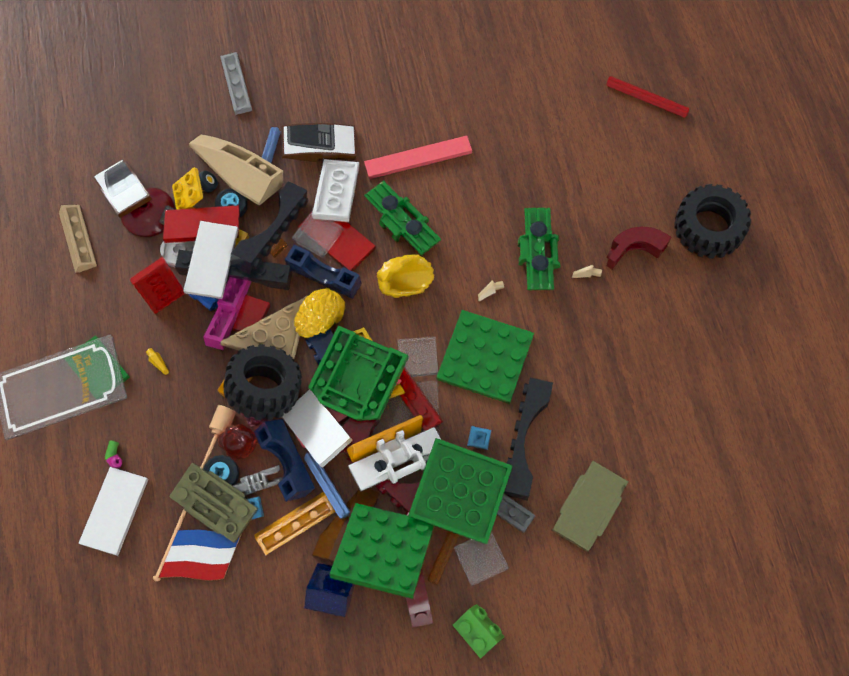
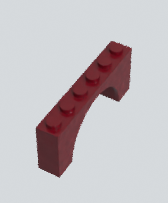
(400, 493)

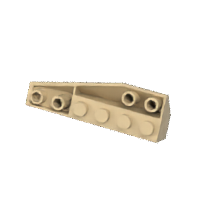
(239, 168)

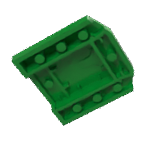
(357, 375)

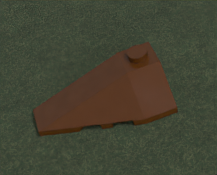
(331, 537)

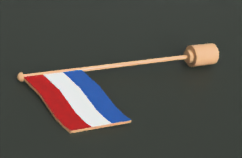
(200, 552)

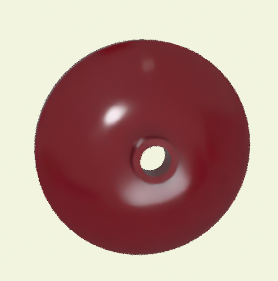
(145, 221)

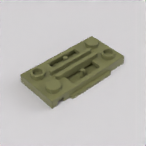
(214, 502)
(590, 506)

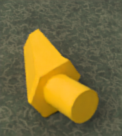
(157, 361)

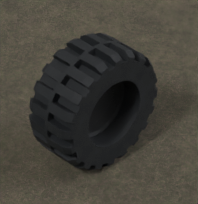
(725, 204)
(257, 401)

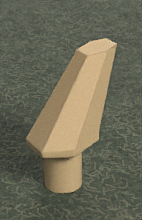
(587, 272)
(490, 289)

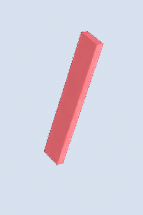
(418, 157)

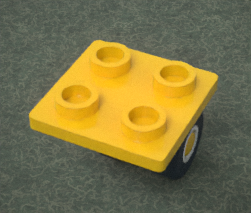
(189, 188)

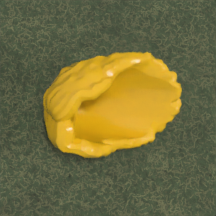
(405, 276)
(319, 313)

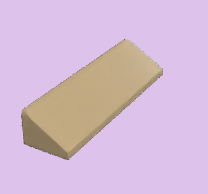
(77, 237)

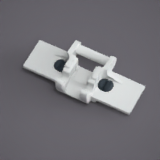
(391, 454)

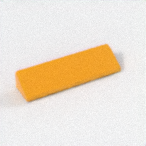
(368, 446)
(294, 523)

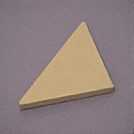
(273, 330)

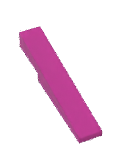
(227, 312)

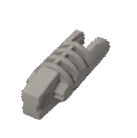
(258, 481)

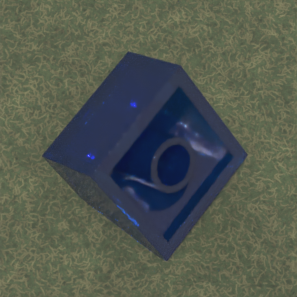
(328, 594)

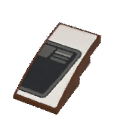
(318, 141)
(122, 188)

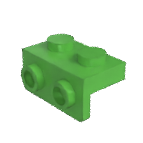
(478, 630)

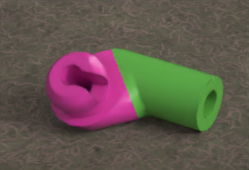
(111, 456)

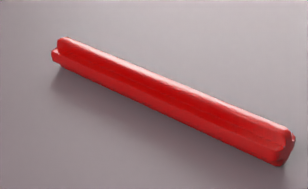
(647, 96)

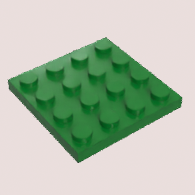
(485, 356)
(460, 491)
(382, 551)

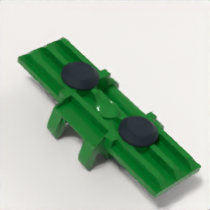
(398, 222)
(532, 249)

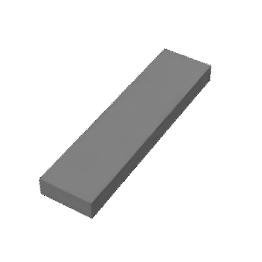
(236, 83)

